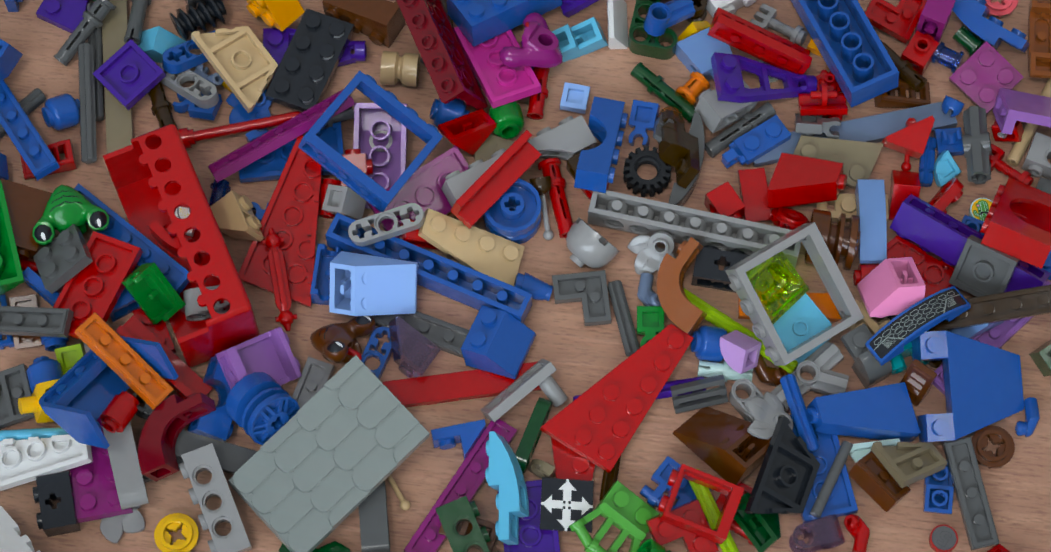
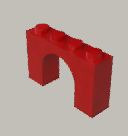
(1019, 223)

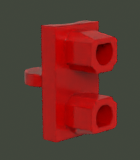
(823, 103)

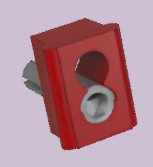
(1002, 137)

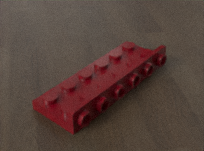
(442, 52)

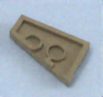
(856, 156)

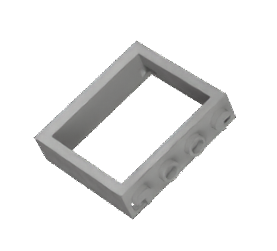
(830, 276)

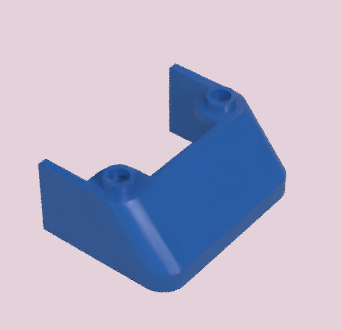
(90, 386)

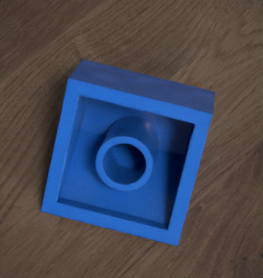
(497, 342)

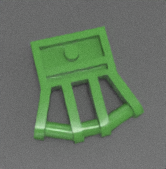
(622, 510)

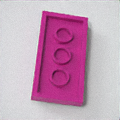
(497, 80)

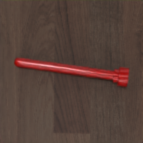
(190, 136)

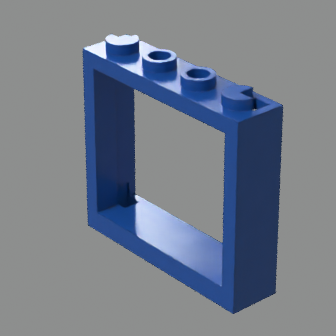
(344, 169)

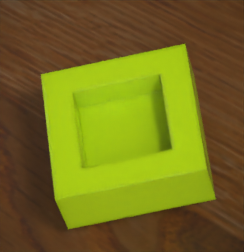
(69, 355)

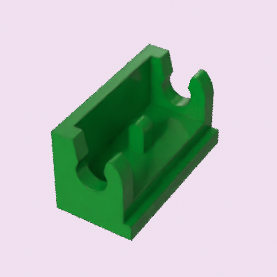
(153, 293)

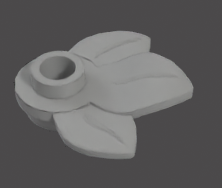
(650, 255)
(766, 413)
(114, 526)

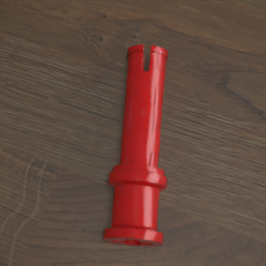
(561, 210)

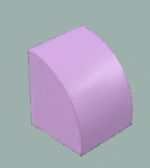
(740, 351)

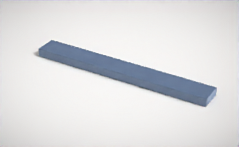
(869, 128)

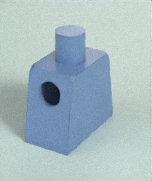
(697, 51)

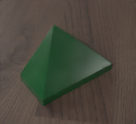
(761, 529)

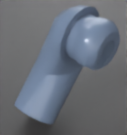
(213, 78)
(645, 292)

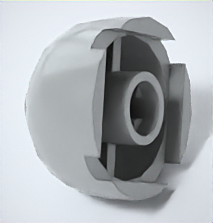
(588, 246)

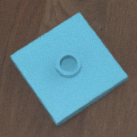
(800, 324)

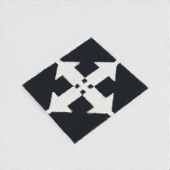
(565, 503)

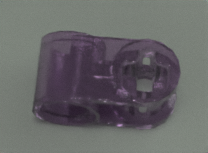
(821, 534)

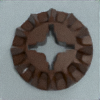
(997, 436)

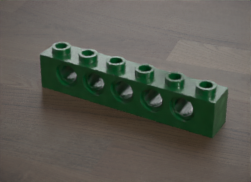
(457, 512)

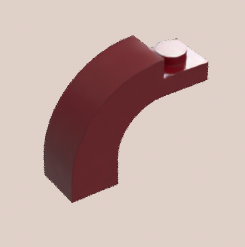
(162, 429)

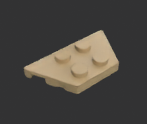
(239, 61)

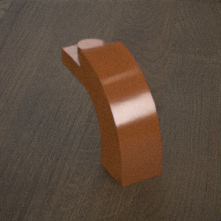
(671, 289)

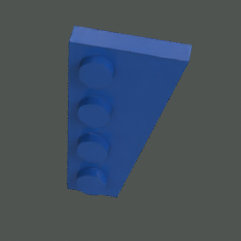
(272, 164)

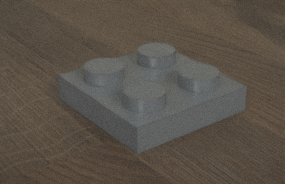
(62, 258)
(983, 269)

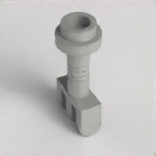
(796, 35)

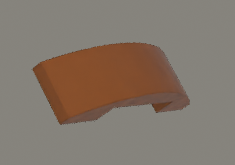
(1039, 38)

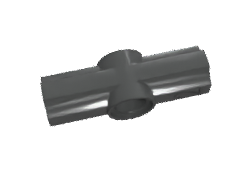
(977, 145)

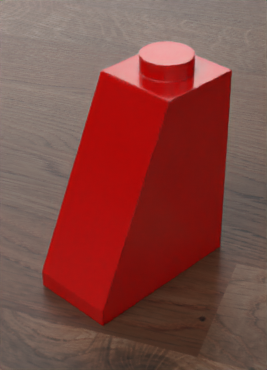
(804, 181)

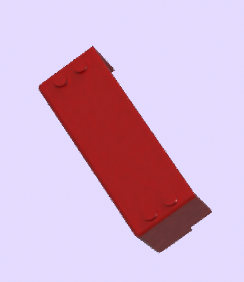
(152, 182)

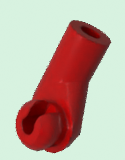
(859, 531)

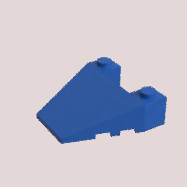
(979, 385)

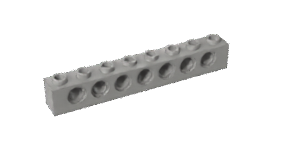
(651, 216)

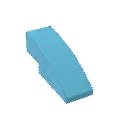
(580, 39)

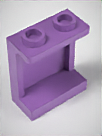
(1022, 107)
(263, 353)

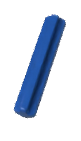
(799, 411)

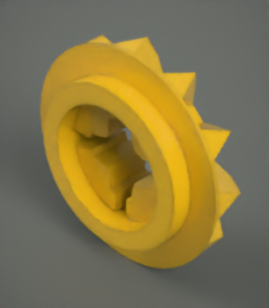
(174, 522)

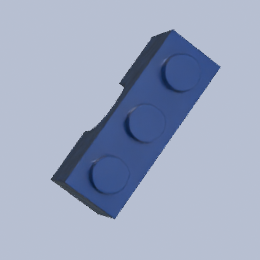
(217, 423)

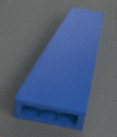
(866, 413)

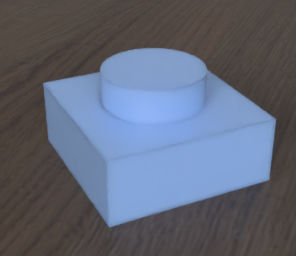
(575, 98)

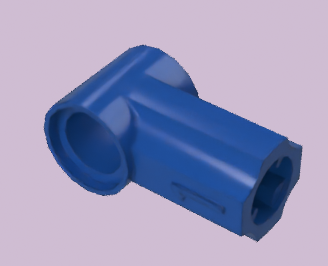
(667, 14)

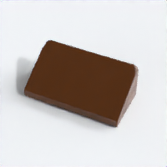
(877, 482)

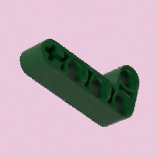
(651, 46)

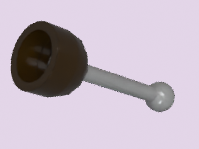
(543, 186)

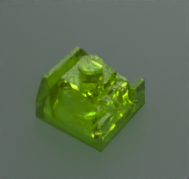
(777, 285)

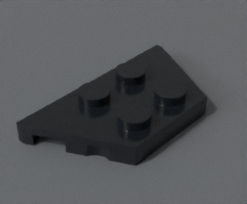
(784, 474)

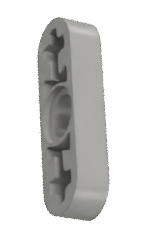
(192, 93)
(370, 238)

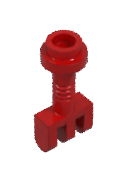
(997, 163)

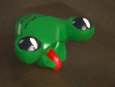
(66, 208)

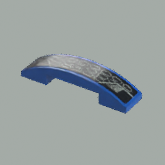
(915, 321)

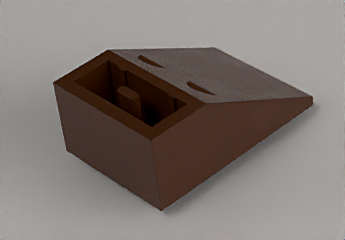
(723, 443)

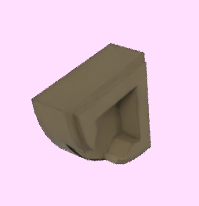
(541, 469)

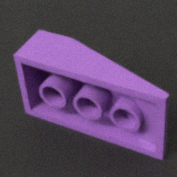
(387, 164)

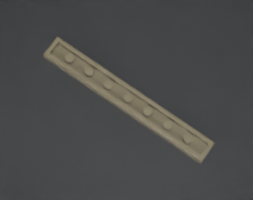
(118, 119)

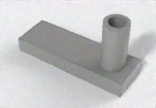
(536, 376)

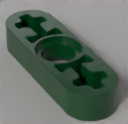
(533, 432)

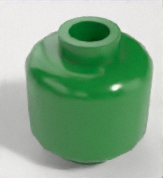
(508, 120)

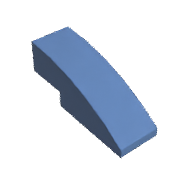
(872, 220)

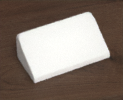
(617, 24)

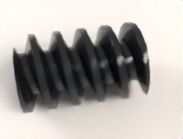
(198, 17)

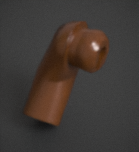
(768, 374)

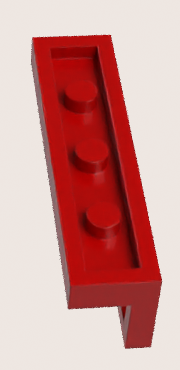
(759, 42)
(496, 181)
(188, 380)

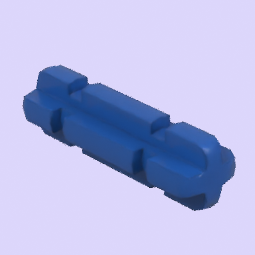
(927, 162)

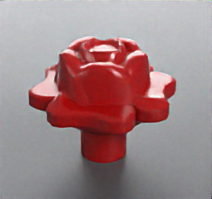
(829, 79)

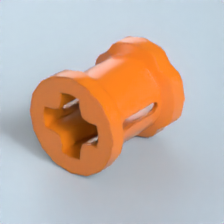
(693, 87)

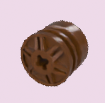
(840, 239)

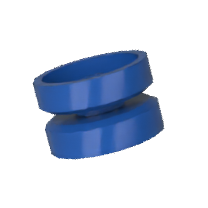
(515, 214)

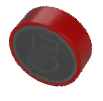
(943, 538)

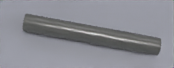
(831, 479)

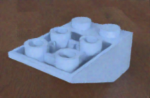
(372, 285)

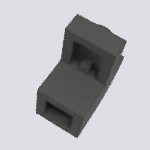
(865, 365)

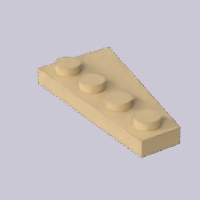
(473, 246)

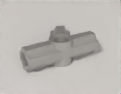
(820, 368)

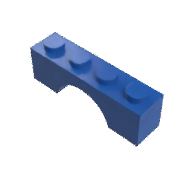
(595, 164)

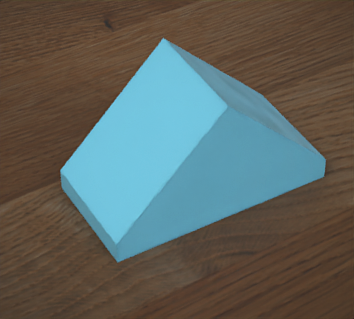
(157, 41)

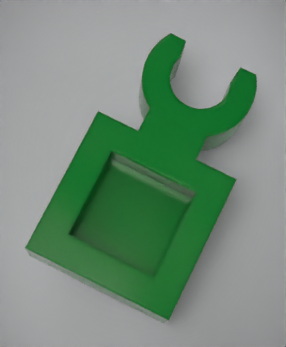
(649, 322)

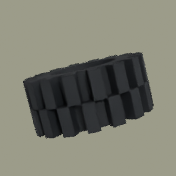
(641, 185)

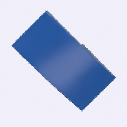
(938, 492)

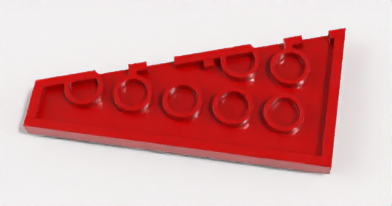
(294, 216)
(612, 409)

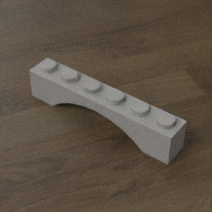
(560, 142)

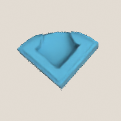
(945, 168)

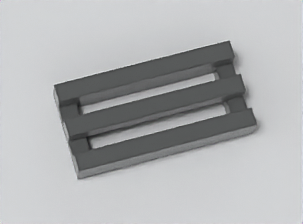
(700, 397)

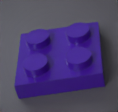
(129, 74)

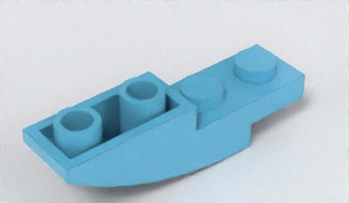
(506, 477)

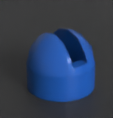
(953, 104)

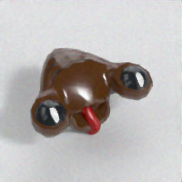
(338, 340)

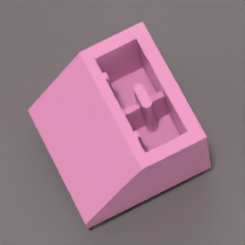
(891, 287)

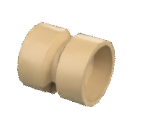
(398, 68)

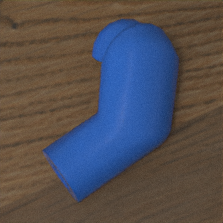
(1032, 417)

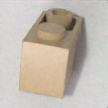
(236, 217)

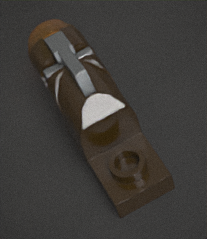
(676, 145)

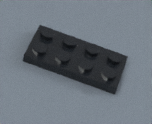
(310, 61)

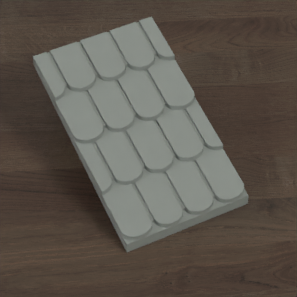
(328, 457)

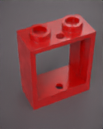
(727, 513)

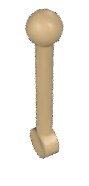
(405, 504)

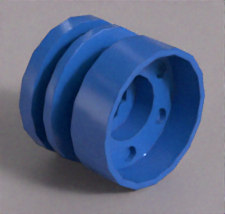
(260, 406)

